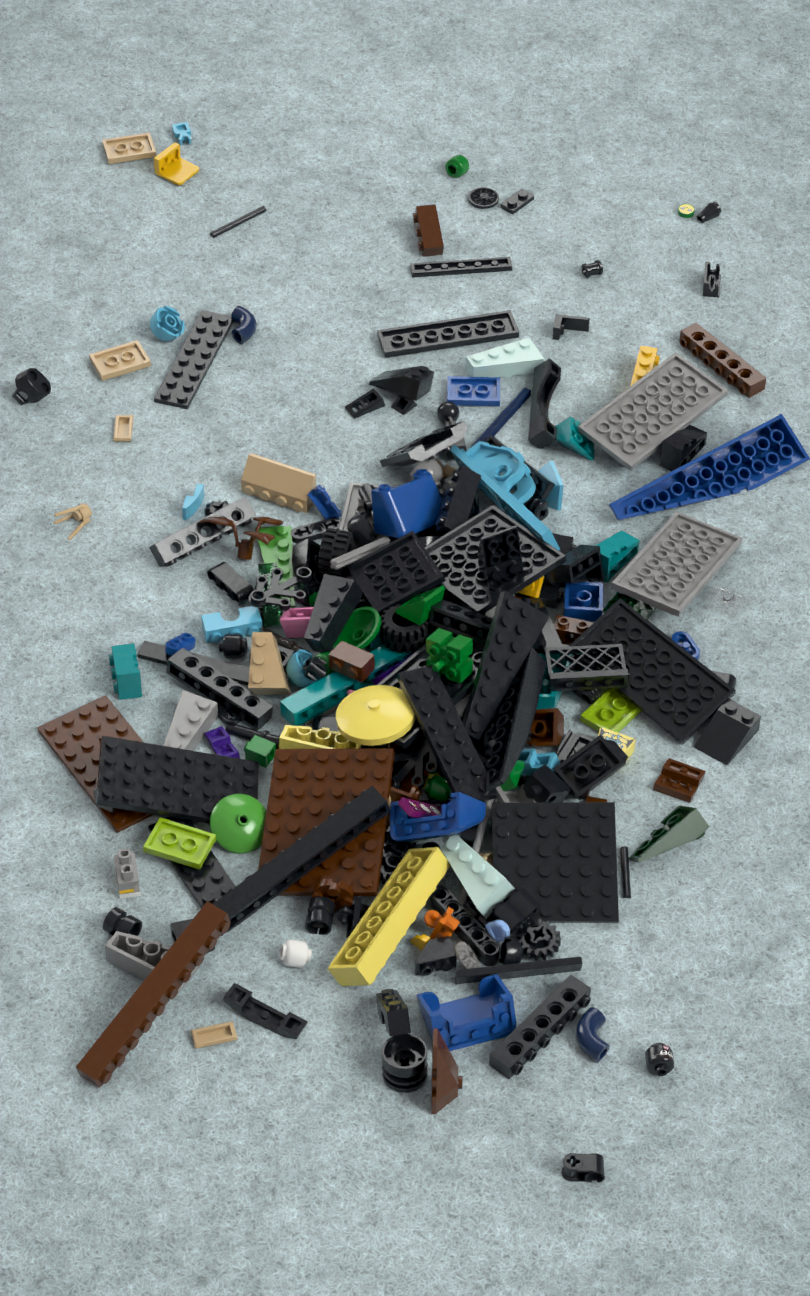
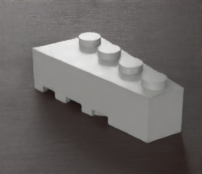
(190, 721)

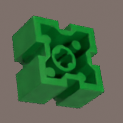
(450, 655)

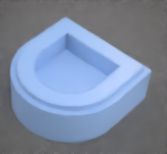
(498, 930)

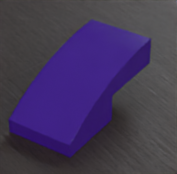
(221, 743)

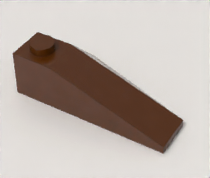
(444, 1074)

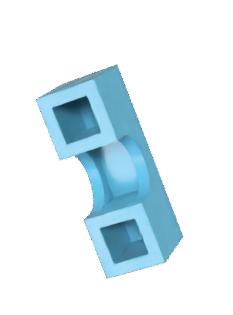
(216, 627)

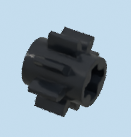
(314, 668)

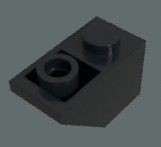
(438, 951)

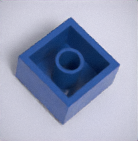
(583, 601)

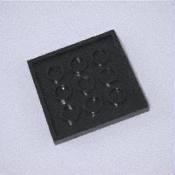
(396, 573)

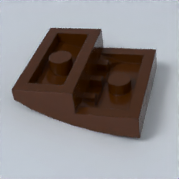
(681, 774)

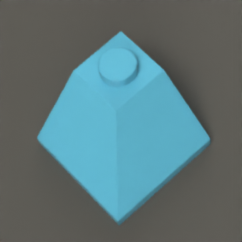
(555, 496)

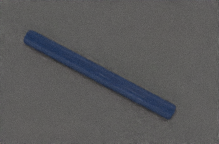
(505, 415)

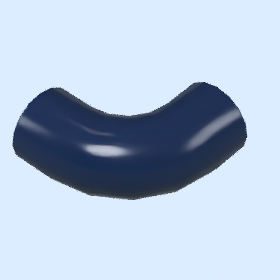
(246, 322)
(587, 1034)

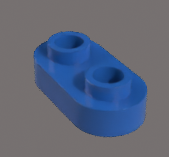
(184, 641)
(688, 643)

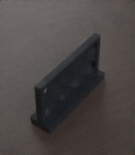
(587, 678)

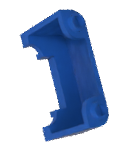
(406, 507)
(456, 817)
(471, 1018)

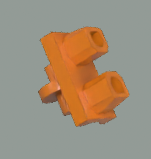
(442, 926)

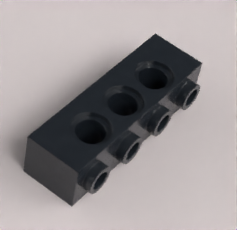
(460, 621)

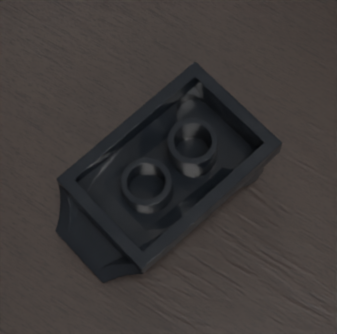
(591, 766)

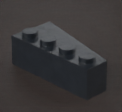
(551, 591)

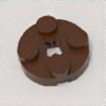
(339, 893)

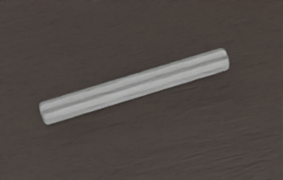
(358, 553)

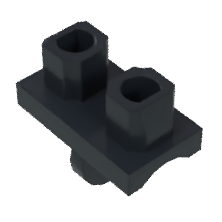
(352, 915)

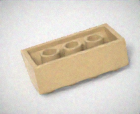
(278, 483)

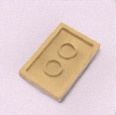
(129, 148)
(120, 360)

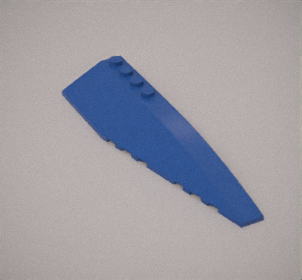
(724, 471)

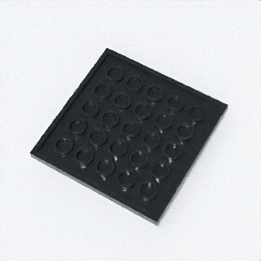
(458, 561)
(560, 857)

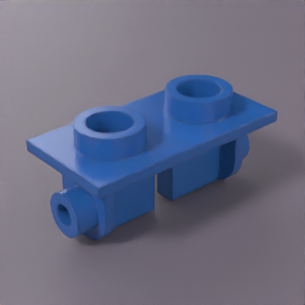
(323, 503)

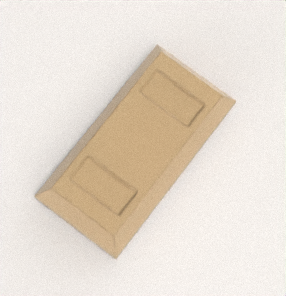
(123, 428)
(214, 1035)

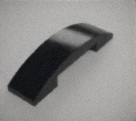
(261, 1014)

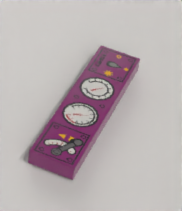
(419, 809)

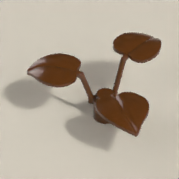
(245, 547)

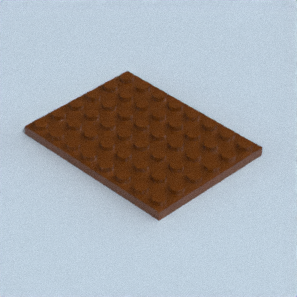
(310, 788)

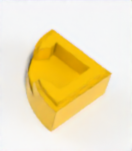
(420, 941)

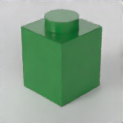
(260, 750)

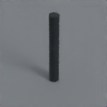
(625, 872)

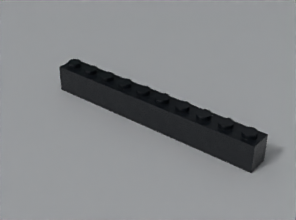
(303, 856)

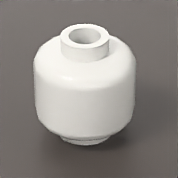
(295, 953)

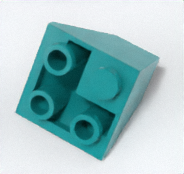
(573, 440)

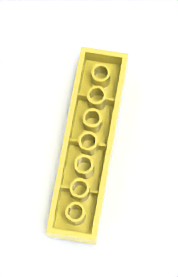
(389, 917)

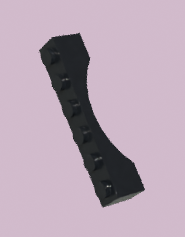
(545, 380)

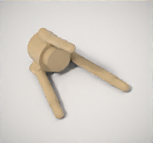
(80, 513)

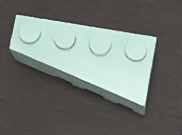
(505, 361)
(478, 877)

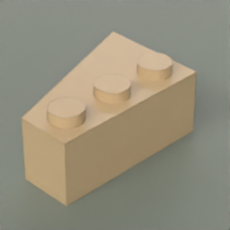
(266, 666)

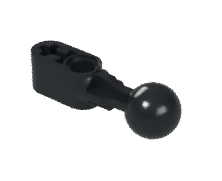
(448, 414)

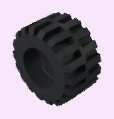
(333, 545)
(400, 633)

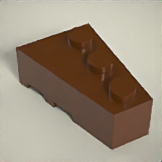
(428, 230)

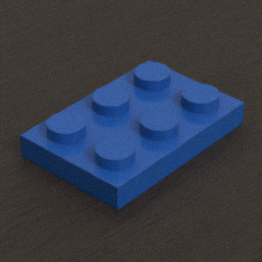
(473, 391)

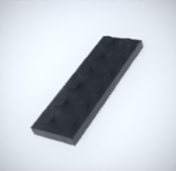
(204, 884)

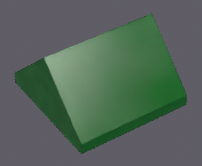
(419, 607)

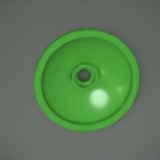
(230, 831)

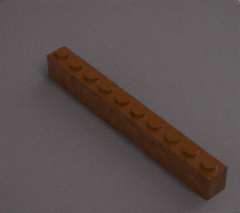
(153, 995)

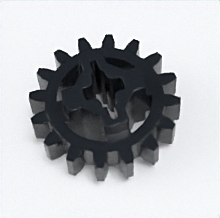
(541, 939)

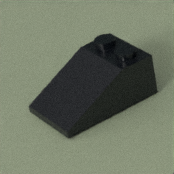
(407, 382)
(728, 731)

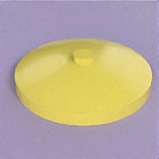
(375, 715)

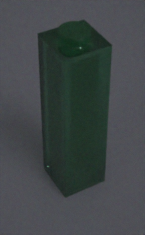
(270, 613)

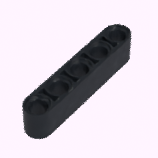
(469, 928)

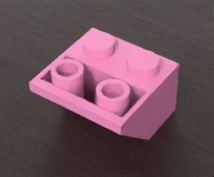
(296, 621)

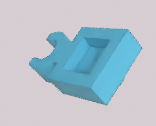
(182, 132)

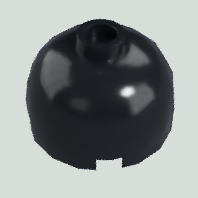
(361, 530)

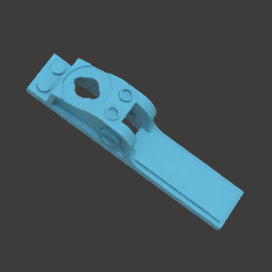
(497, 487)

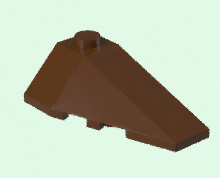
(547, 728)

